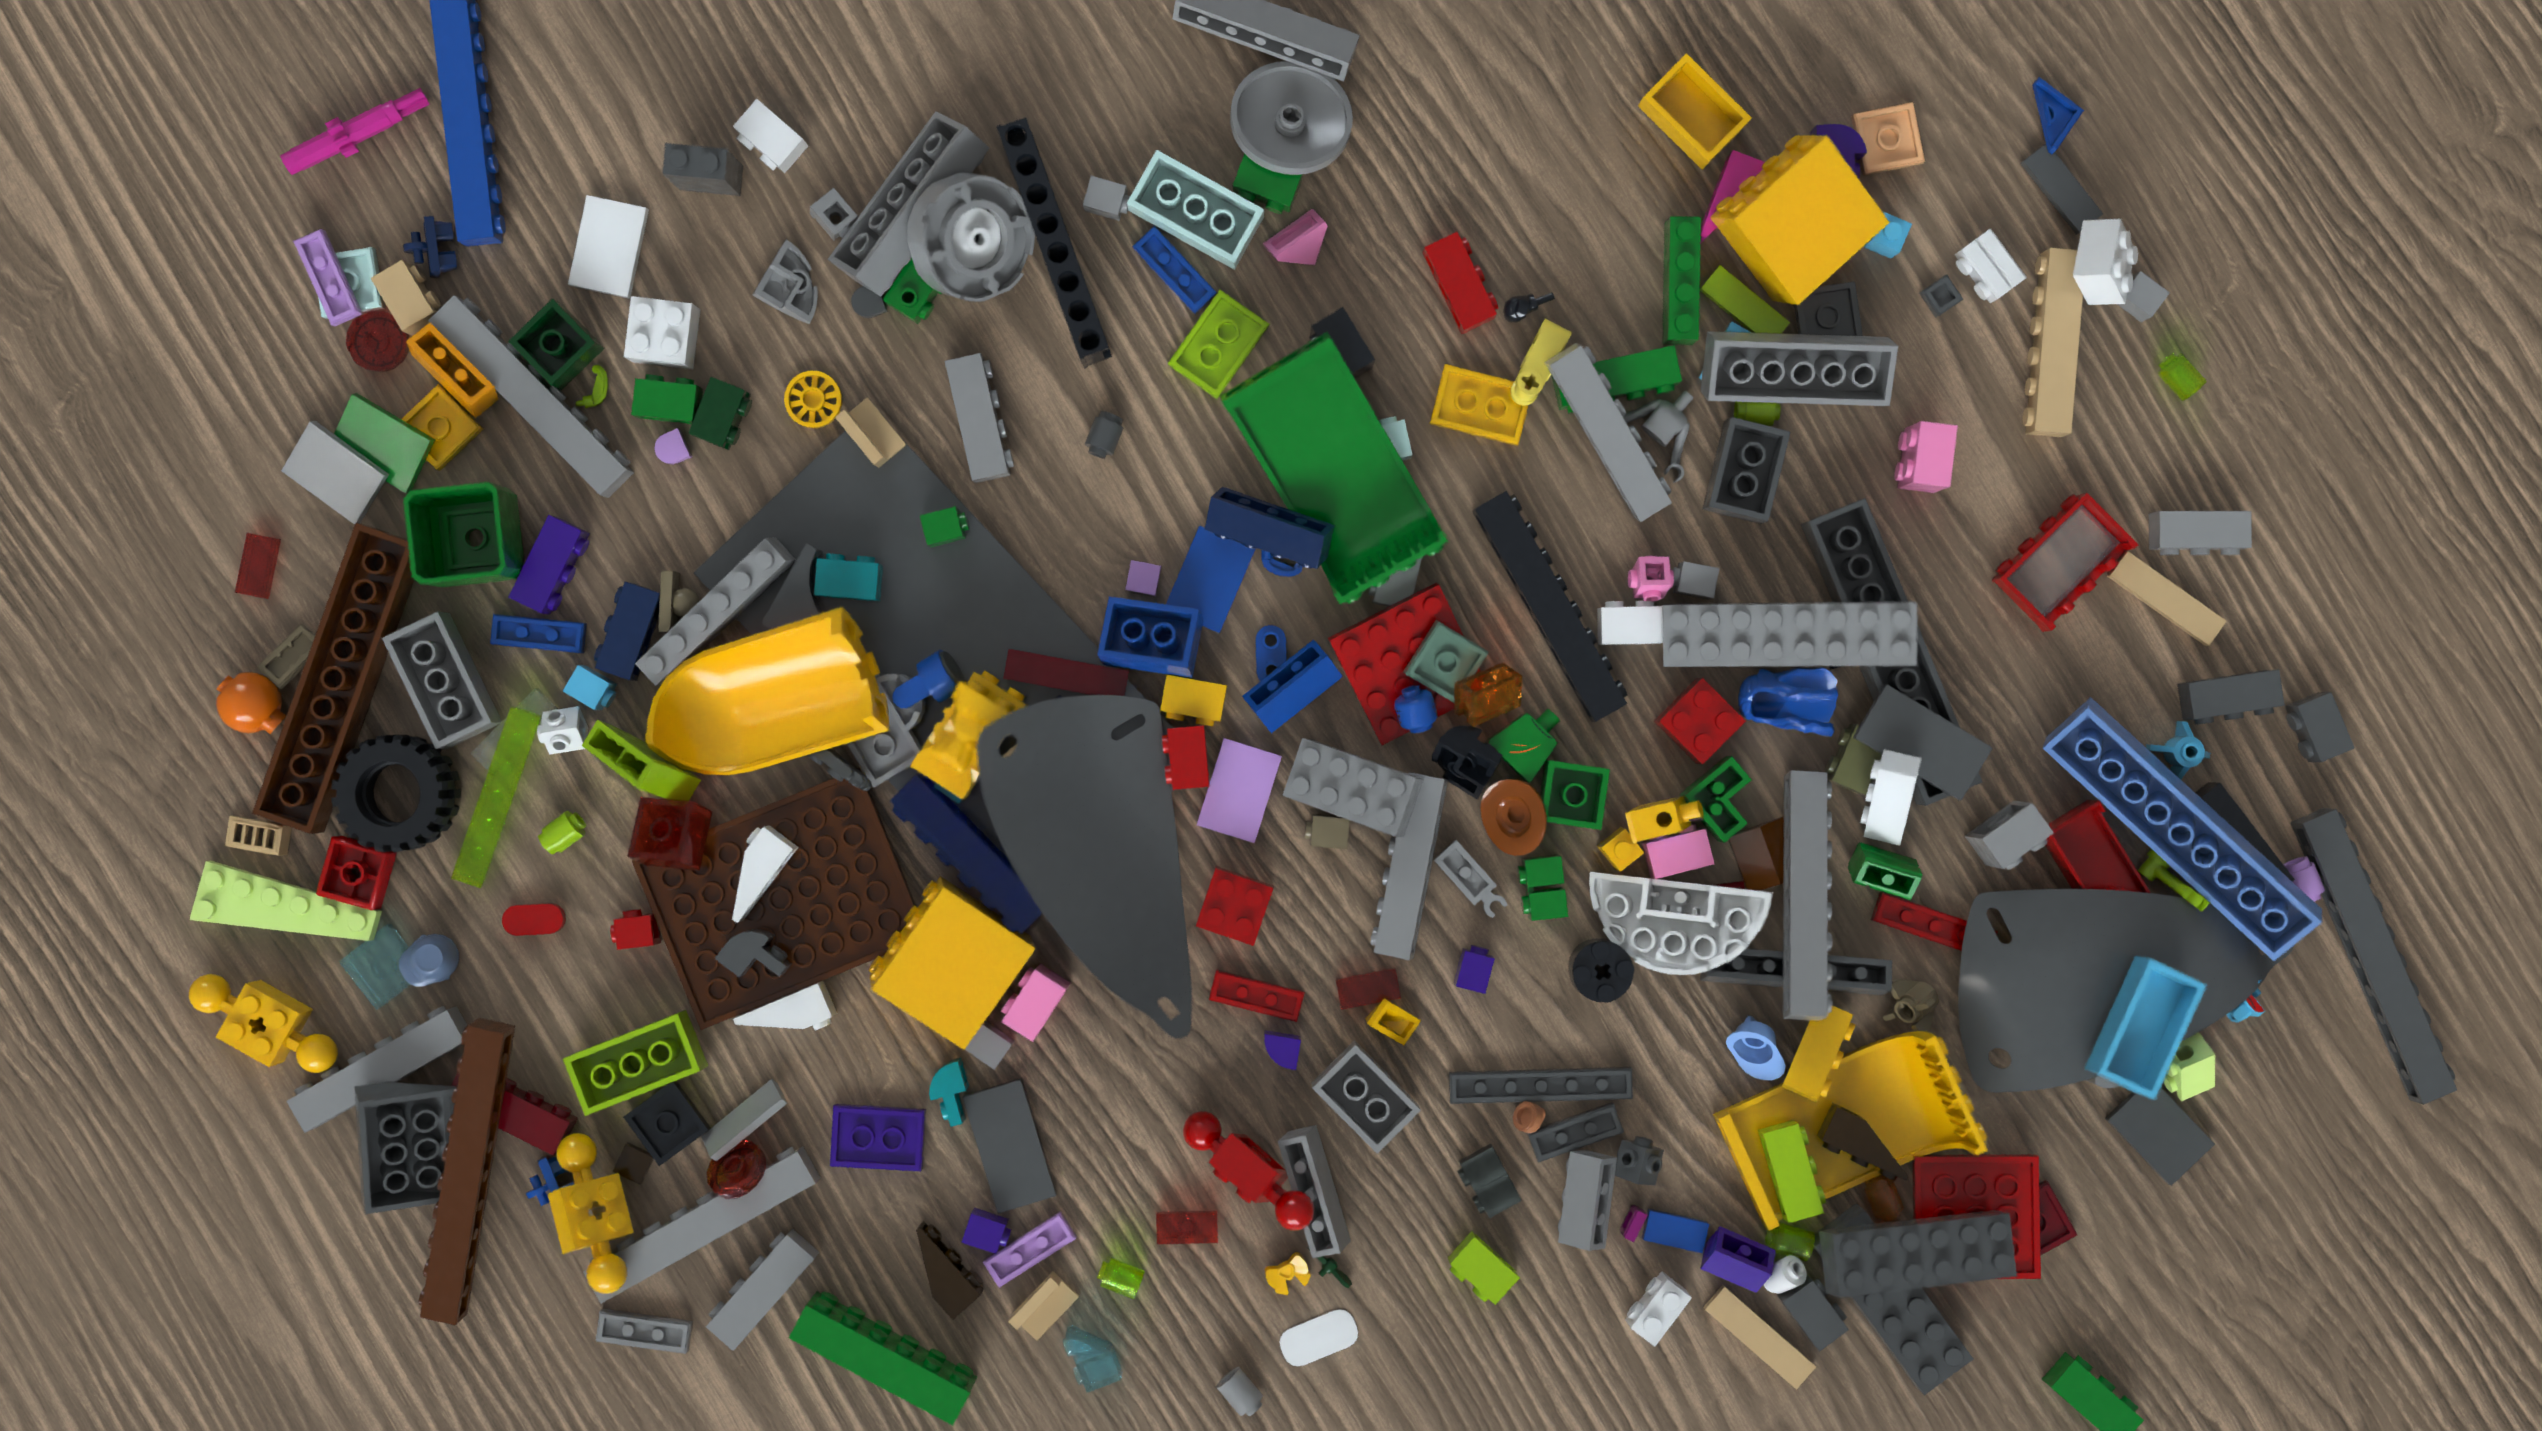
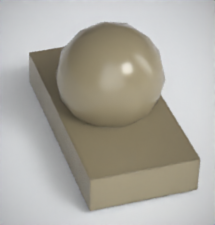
(674, 600)

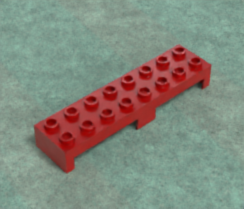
(2091, 852)

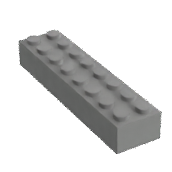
(1790, 634)

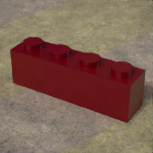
(533, 1119)

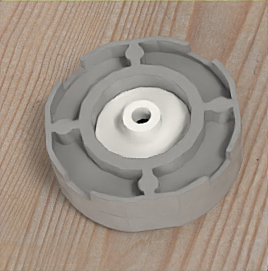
(970, 236)

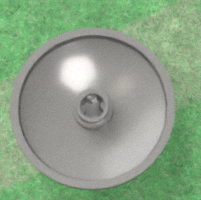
(1290, 118)

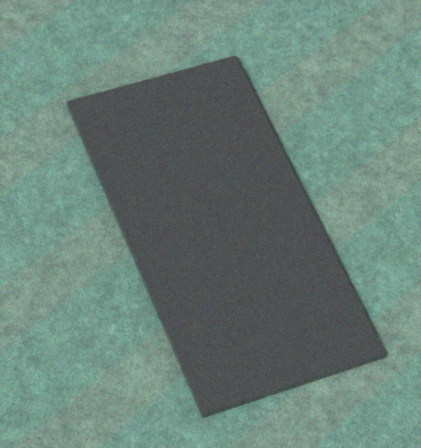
(945, 597)

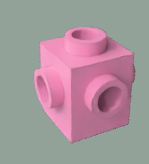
(1651, 578)

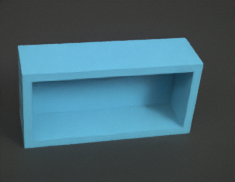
(2145, 1027)

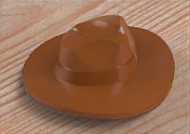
(1513, 816)

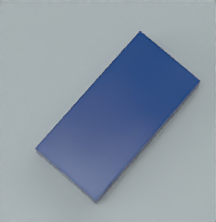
(1675, 1230)

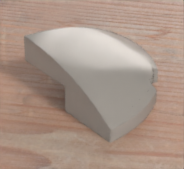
(788, 284)

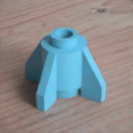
(2182, 751)

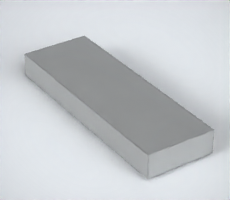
(744, 1120)
(644, 1331)

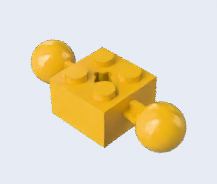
(246, 1028)
(609, 1218)

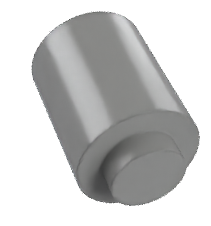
(1240, 1392)

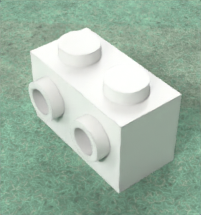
(1657, 1308)

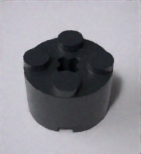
(1603, 987)

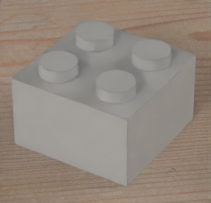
(2010, 835)

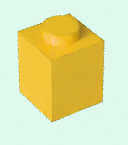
(1620, 849)

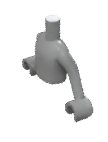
(1664, 424)

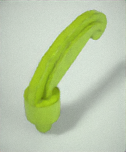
(599, 391)

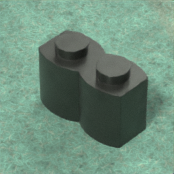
(1489, 1180)

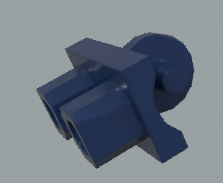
(434, 232)

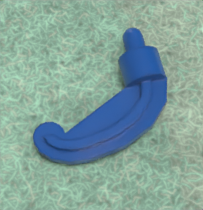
(1277, 567)

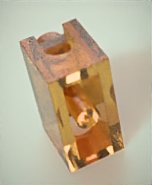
(1488, 694)

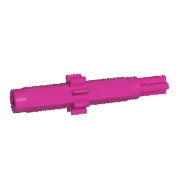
(345, 135)

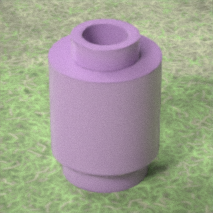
(2306, 877)

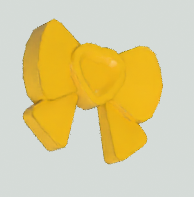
(1295, 1266)

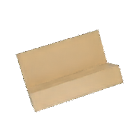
(871, 432)
(1043, 1306)

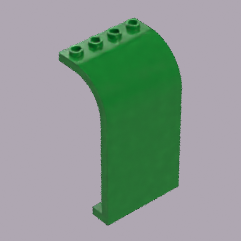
(1335, 466)

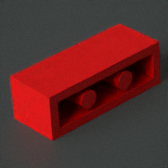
(1460, 282)

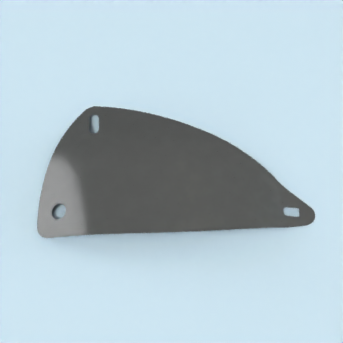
(2065, 966)

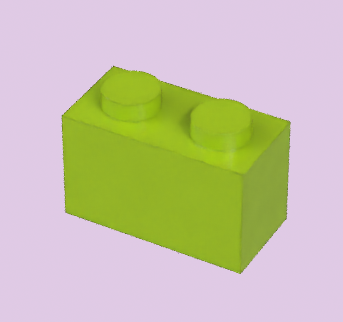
(1482, 1268)

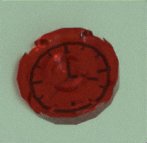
(377, 341)
(737, 1170)

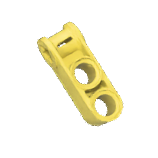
(1534, 373)

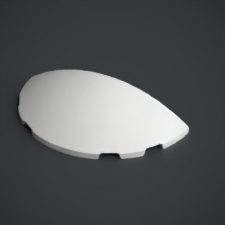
(1677, 923)

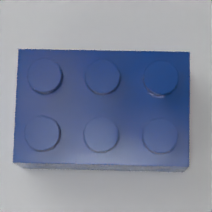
(1150, 637)

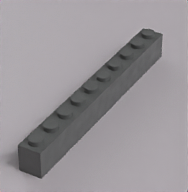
(2375, 956)

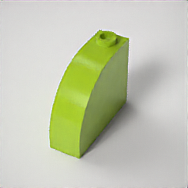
(638, 763)

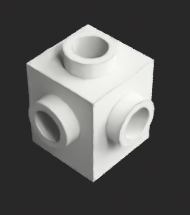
(563, 730)

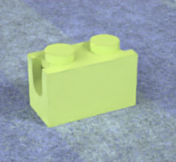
(2191, 1068)

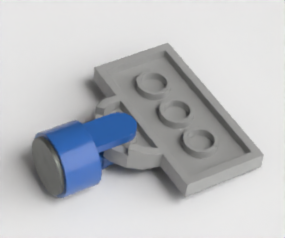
(894, 750)

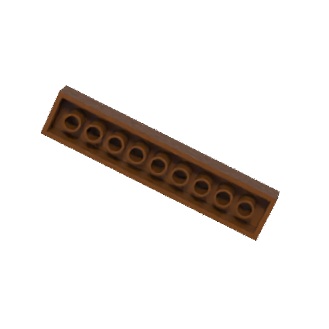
(337, 680)

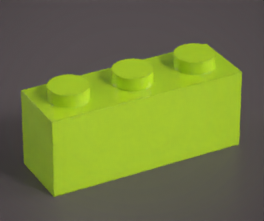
(1792, 1171)

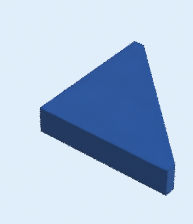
(2056, 113)

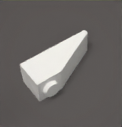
(761, 865)
(797, 1010)

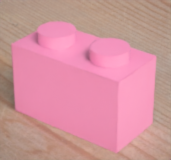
(1678, 852)

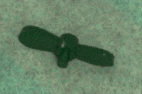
(1330, 1266)

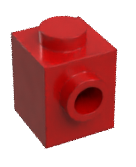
(635, 930)

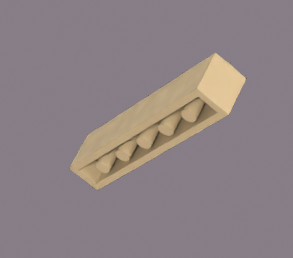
(2054, 345)

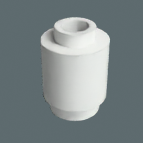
(1786, 1275)

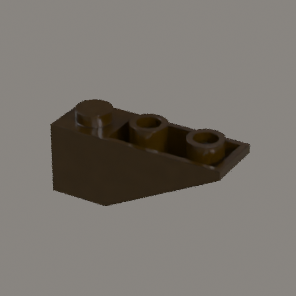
(1852, 1134)
(948, 1279)

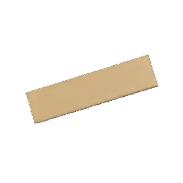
(2167, 598)
(1759, 1337)

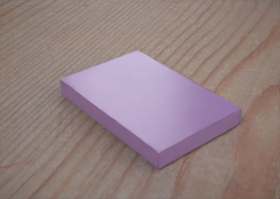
(1239, 790)

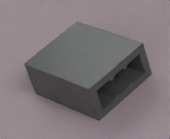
(702, 169)

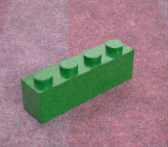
(1681, 280)
(1635, 375)

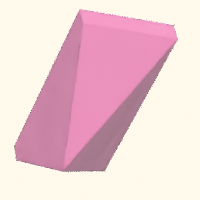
(1299, 240)

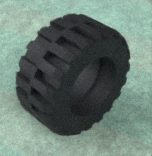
(357, 799)

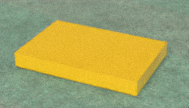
(1478, 405)

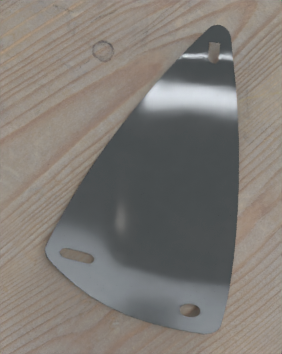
(1096, 841)

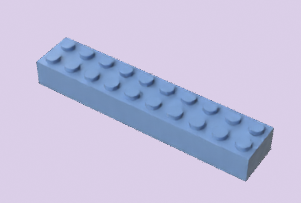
(2183, 829)

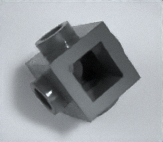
(1639, 1161)

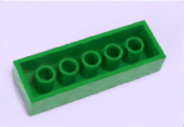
(884, 1356)

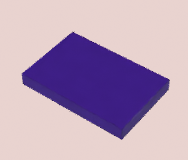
(877, 1137)

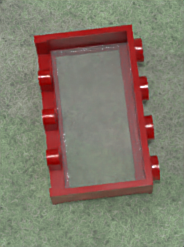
(2063, 560)

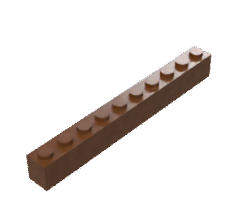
(466, 1170)

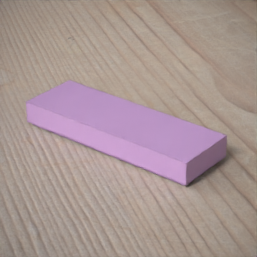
(328, 277)
(1029, 1249)

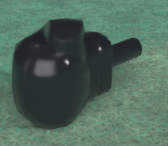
(1519, 306)

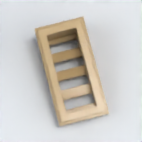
(280, 841)

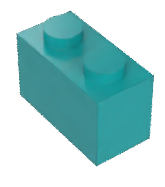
(848, 579)

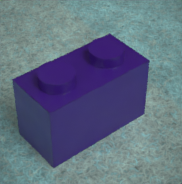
(1738, 1259)

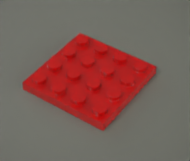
(1380, 650)
(1985, 1183)

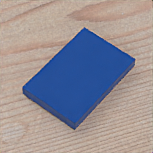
(1211, 577)

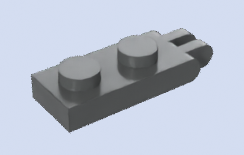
(841, 768)

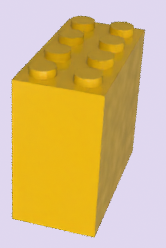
(1799, 218)
(950, 962)

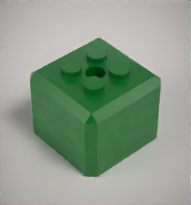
(440, 529)

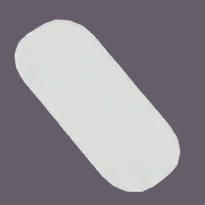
(1318, 1337)

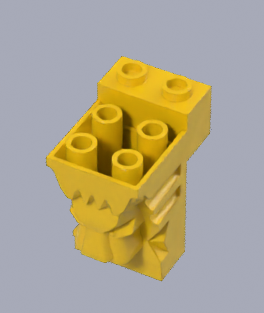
(951, 749)

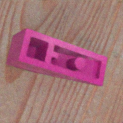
(1735, 170)

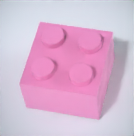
(1926, 457)
(1035, 1002)

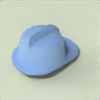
(1756, 1050)

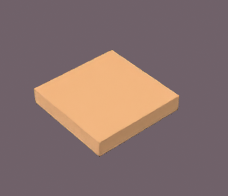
(1890, 138)

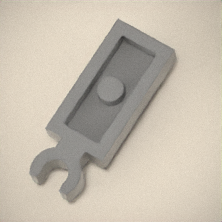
(1468, 876)

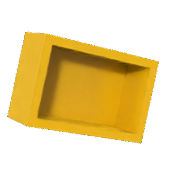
(1694, 111)

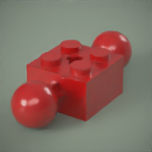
(1249, 1169)

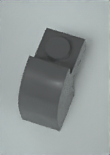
(749, 946)

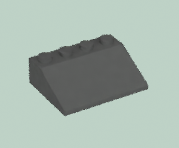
(401, 1143)

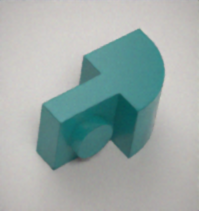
(948, 1084)

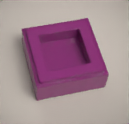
(1633, 1223)

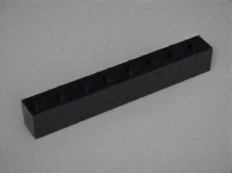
(1550, 607)

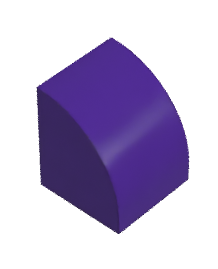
(1283, 1048)

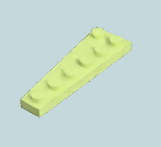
(258, 901)

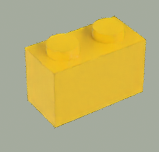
(1193, 699)

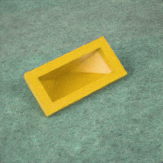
(1392, 1021)

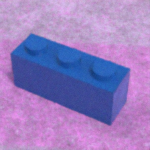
(1292, 686)

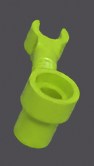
(2156, 867)

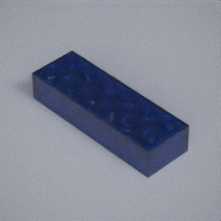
(967, 849)

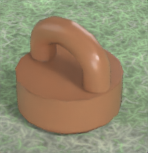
(1528, 1117)

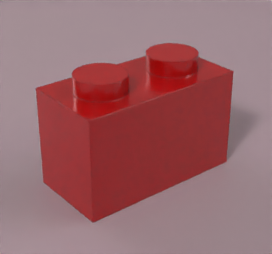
(1187, 757)

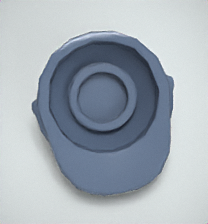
(429, 960)

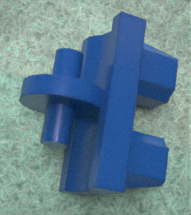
(550, 1169)

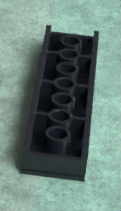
(1054, 242)

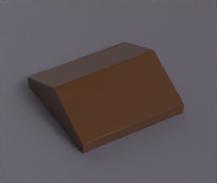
(1760, 854)

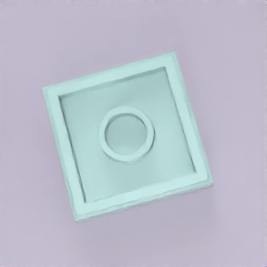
(359, 267)

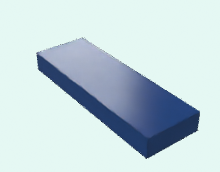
(1174, 270)
(538, 633)

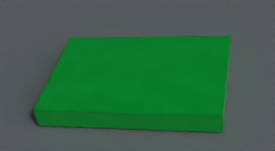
(385, 441)

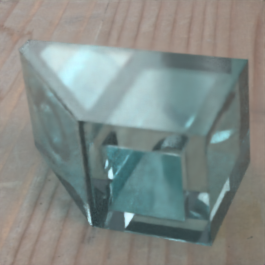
(1094, 1359)

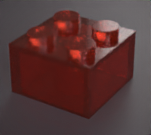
(670, 833)

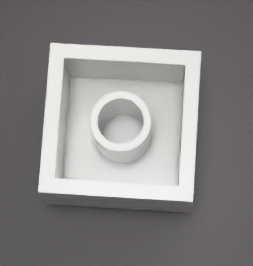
(2105, 262)
(662, 332)

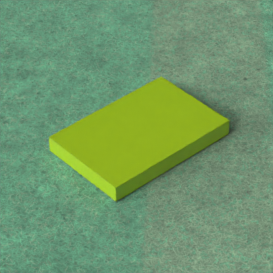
(1218, 344)

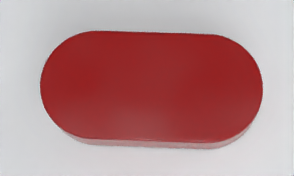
(533, 919)

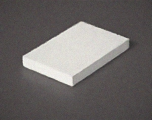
(608, 246)

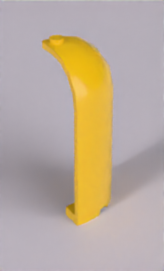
(769, 698)

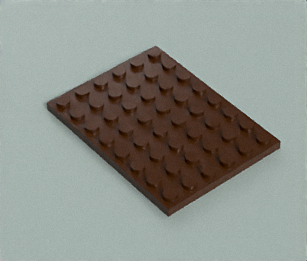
(825, 907)

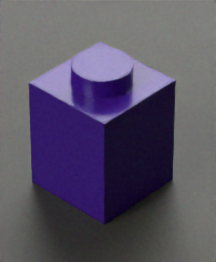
(1474, 969)
(986, 1231)

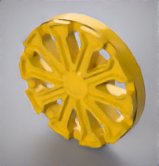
(813, 399)

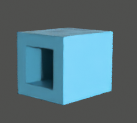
(1890, 238)
(590, 688)

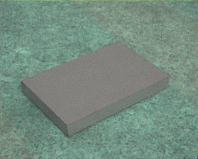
(335, 472)

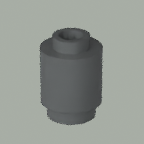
(1104, 434)

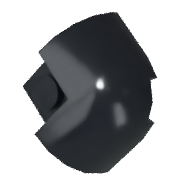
(1466, 759)

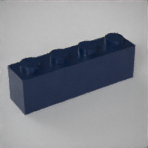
(1269, 528)

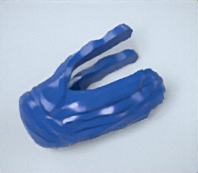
(1791, 699)

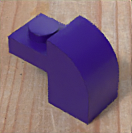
(1846, 141)

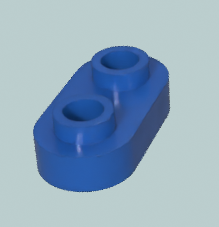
(1269, 655)

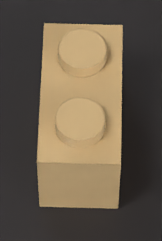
(406, 296)

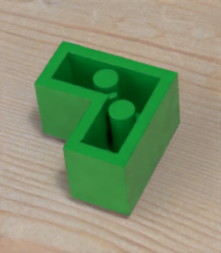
(1713, 792)

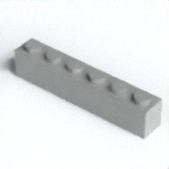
(1274, 31)
(1608, 431)
(717, 609)
(1409, 874)
(388, 1063)

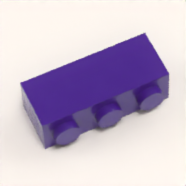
(550, 565)

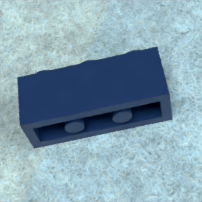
(628, 631)

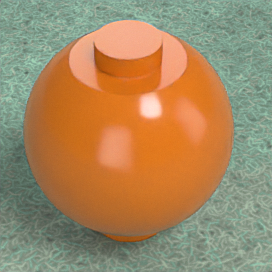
(250, 703)

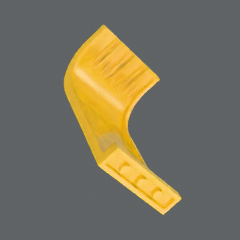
(1893, 1084)

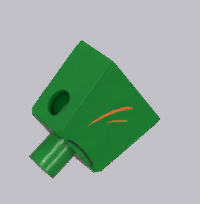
(1526, 743)

